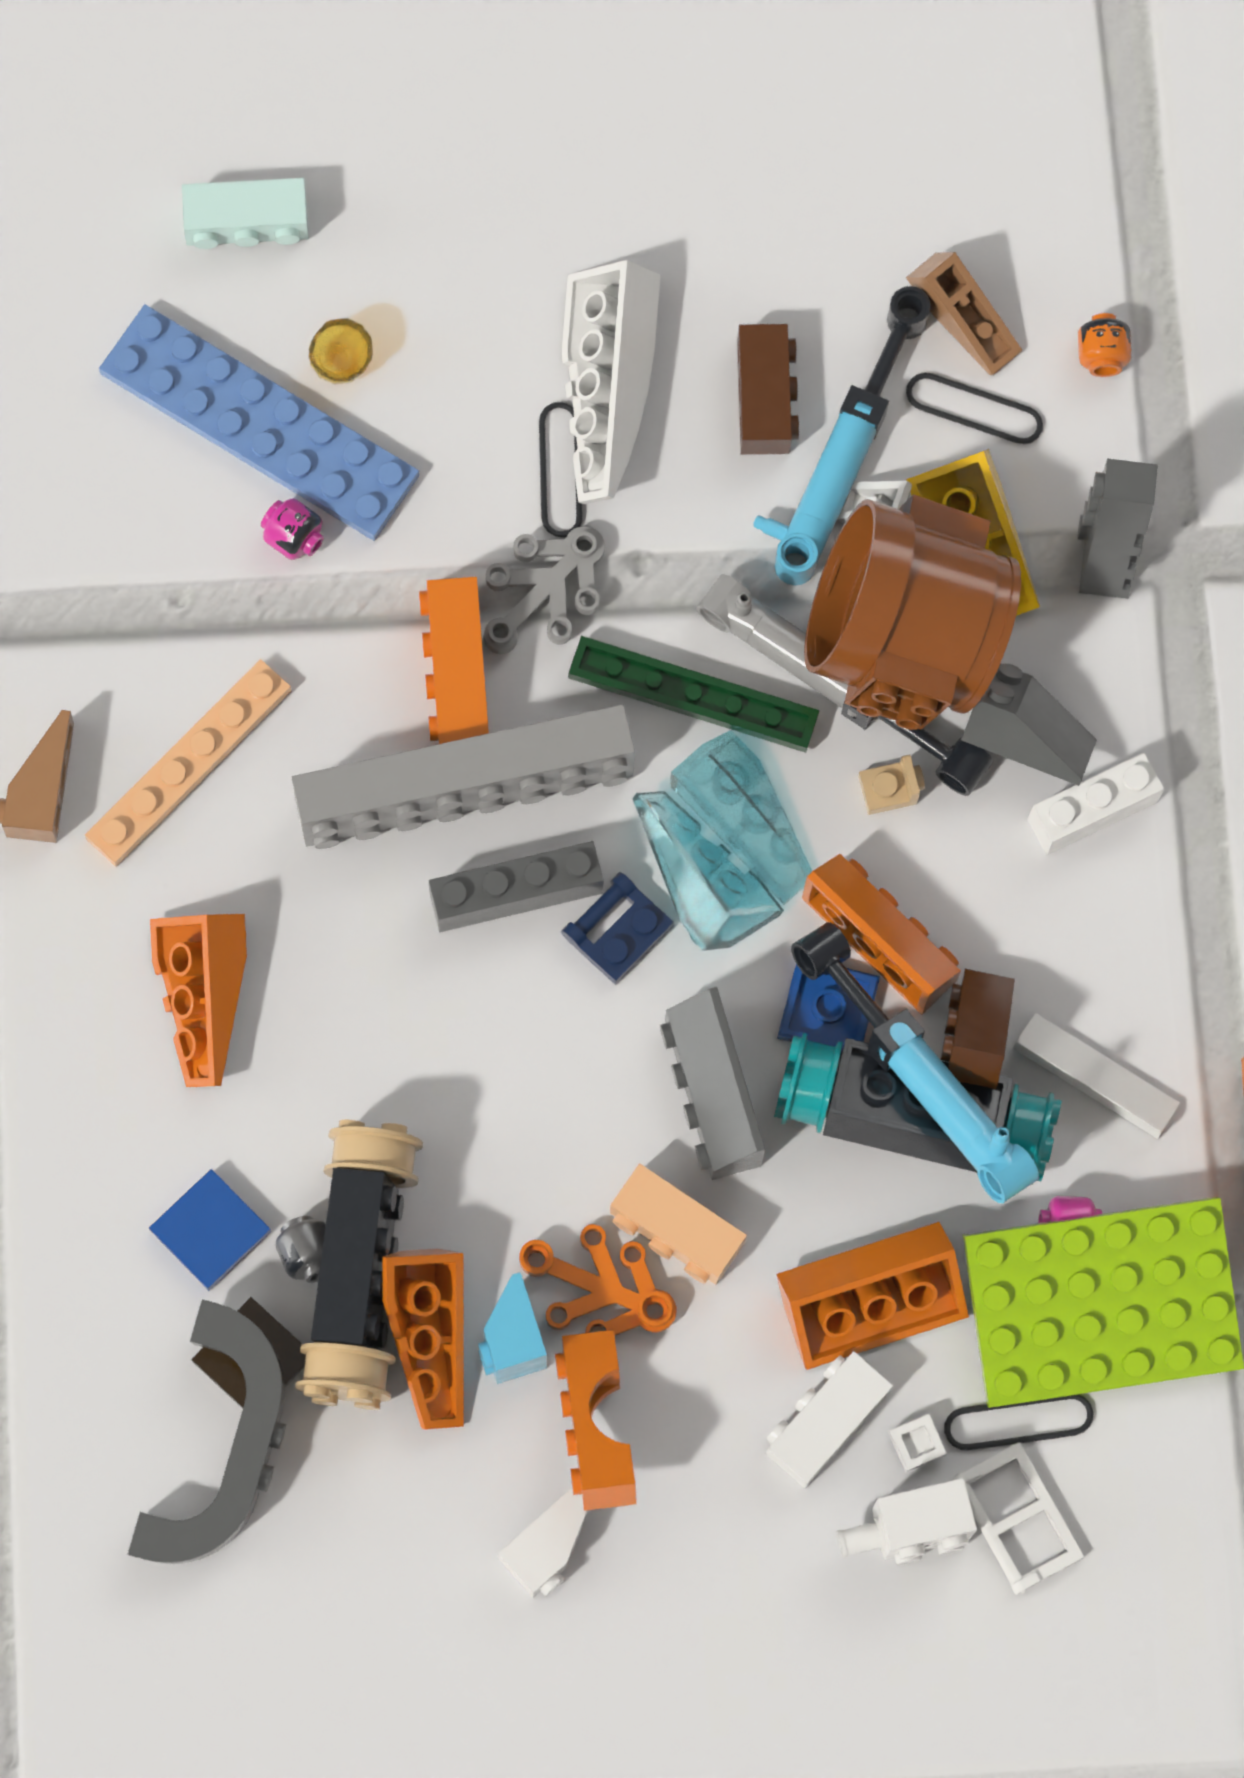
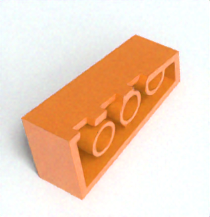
(456, 657)

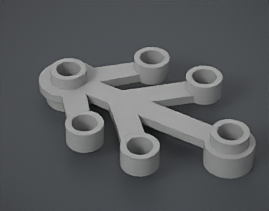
(546, 583)

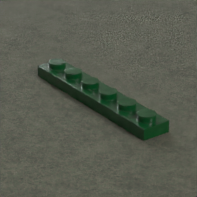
(693, 694)

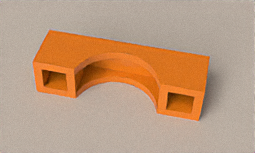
(604, 1465)

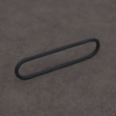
(1034, 413)
(543, 481)
(973, 1446)

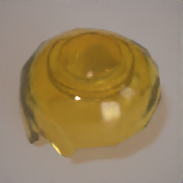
(340, 351)

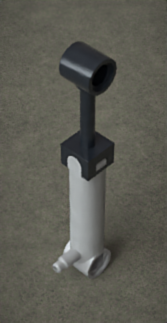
(733, 609)

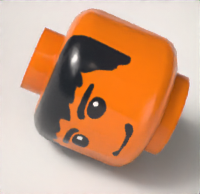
(1104, 345)

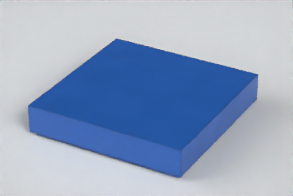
(824, 1009)
(209, 1229)

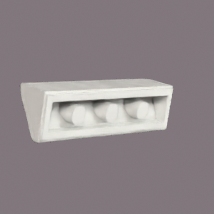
(1096, 1075)

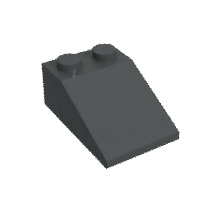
(1029, 726)

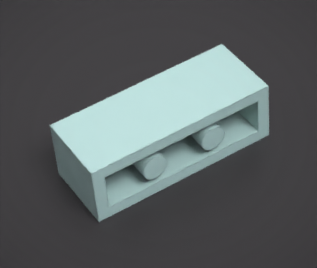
(245, 212)

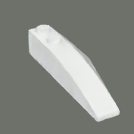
(610, 362)

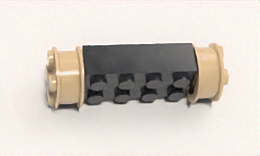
(358, 1232)

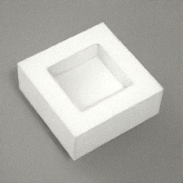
(917, 1443)

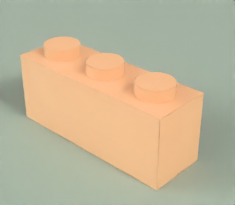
(676, 1225)

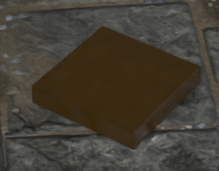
(227, 1373)

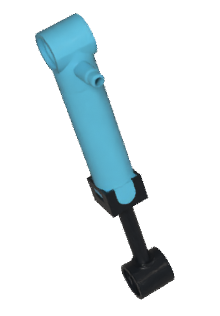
(845, 450)
(900, 1046)

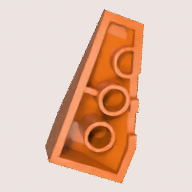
(203, 976)
(427, 1322)

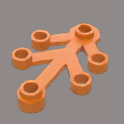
(605, 1288)

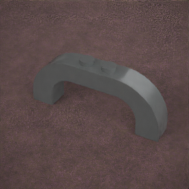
(247, 1468)

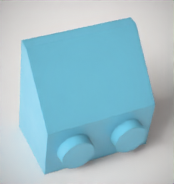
(512, 1336)

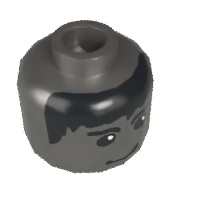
(301, 1247)

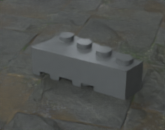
(1115, 526)

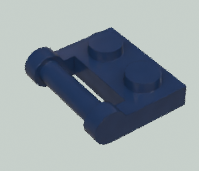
(627, 938)

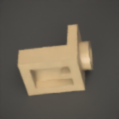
(891, 786)

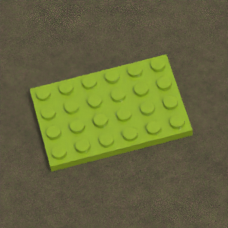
(1103, 1302)

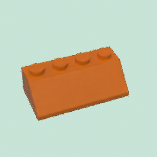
(880, 932)
(873, 1295)

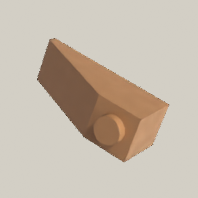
(965, 310)
(38, 788)

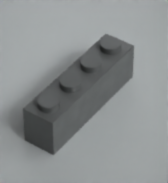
(516, 886)

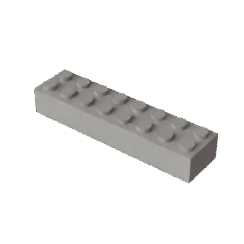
(464, 777)

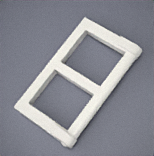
(1044, 1503)

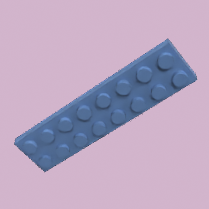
(259, 422)

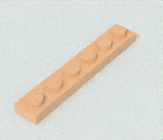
(188, 763)

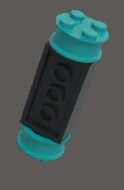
(883, 1113)

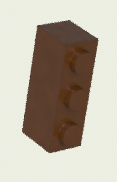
(766, 389)
(978, 1027)

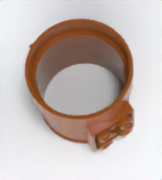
(912, 611)

